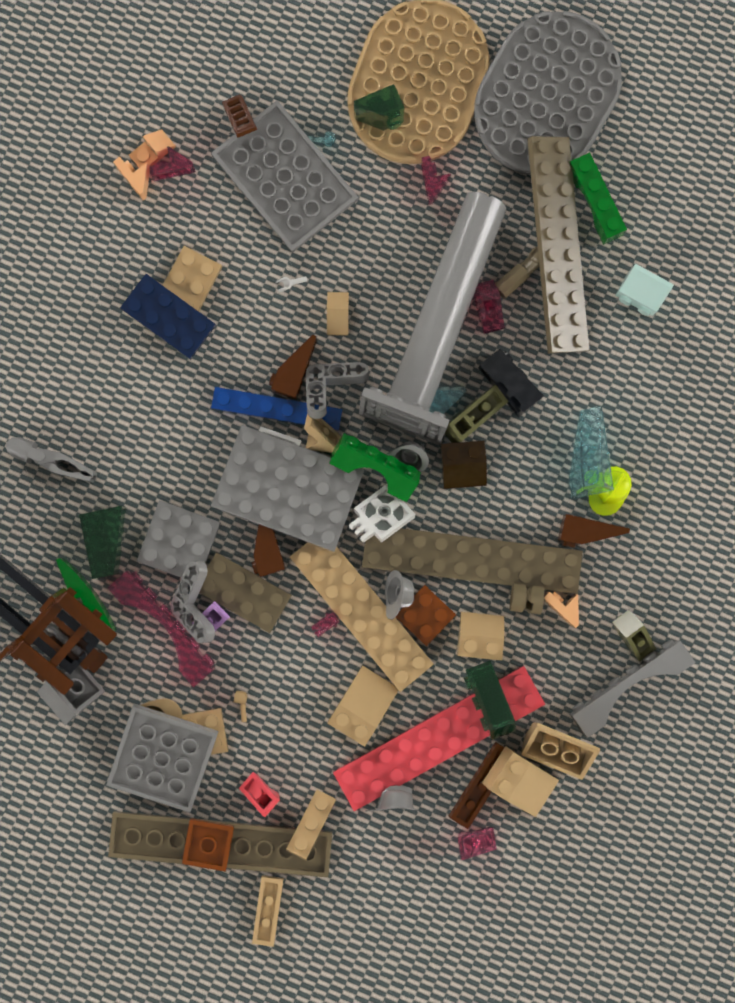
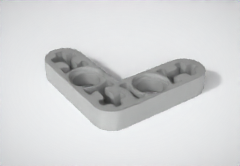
(326, 378)
(183, 603)

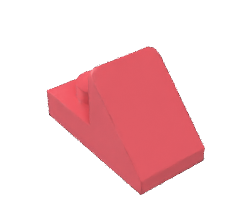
(259, 794)

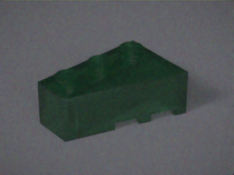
(103, 540)
(490, 700)

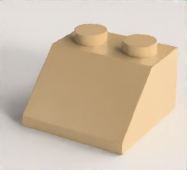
(481, 636)

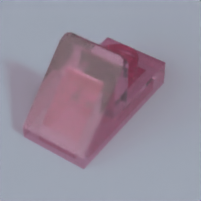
(176, 167)
(433, 184)
(476, 842)

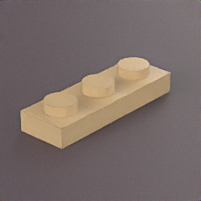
(311, 824)
(267, 910)

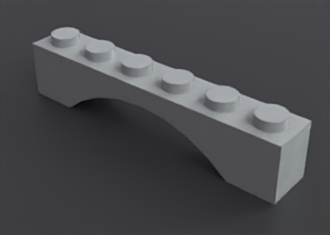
(594, 713)

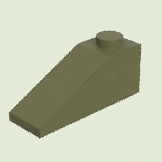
(475, 414)

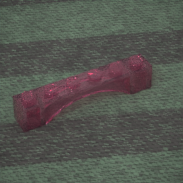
(192, 663)

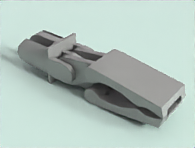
(27, 451)

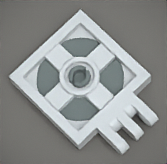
(381, 515)

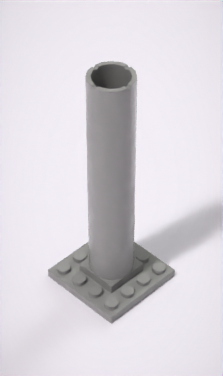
(438, 325)

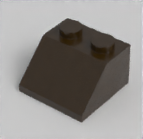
(463, 464)

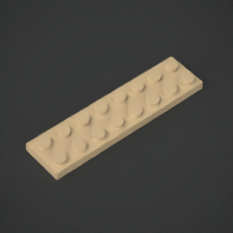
(363, 613)

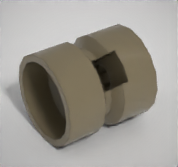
(526, 599)

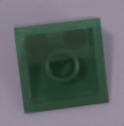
(380, 109)

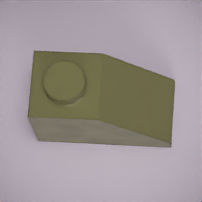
(634, 635)

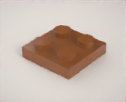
(426, 615)
(208, 844)

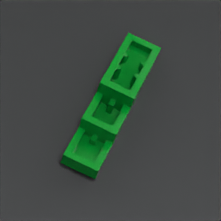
(84, 590)

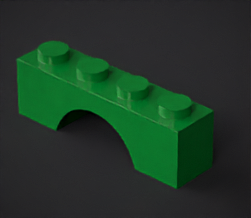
(604, 211)
(354, 454)

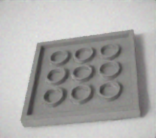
(162, 758)

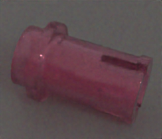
(325, 623)

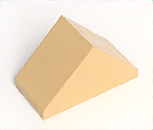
(338, 313)

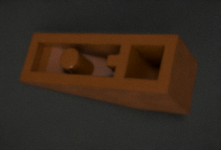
(293, 371)
(580, 530)
(267, 553)

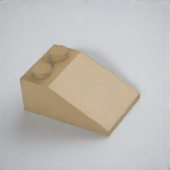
(363, 706)
(520, 782)

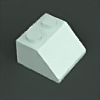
(643, 290)

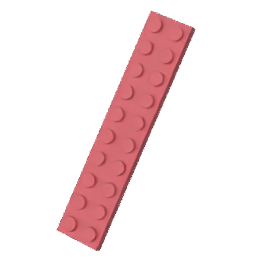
(430, 742)

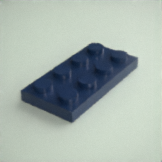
(168, 316)

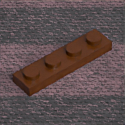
(475, 793)

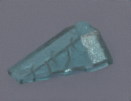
(590, 459)

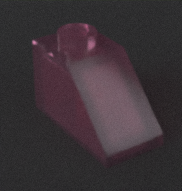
(489, 307)

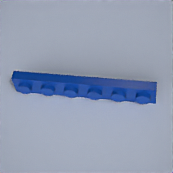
(269, 407)

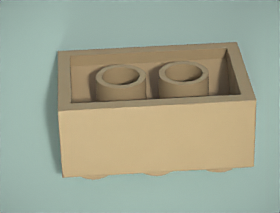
(558, 750)

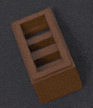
(238, 115)

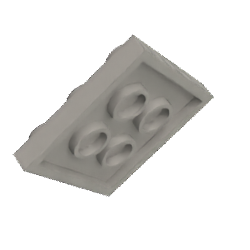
(177, 539)

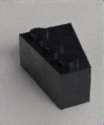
(511, 382)

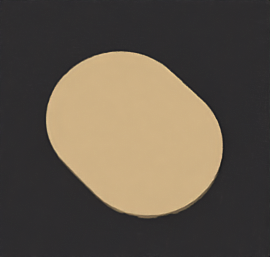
(436, 65)

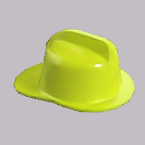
(611, 501)

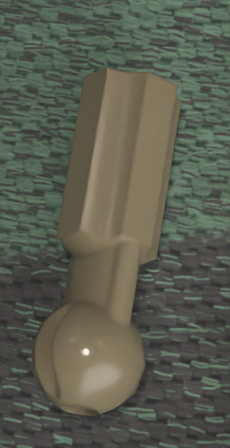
(518, 274)

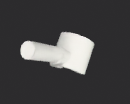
(290, 282)

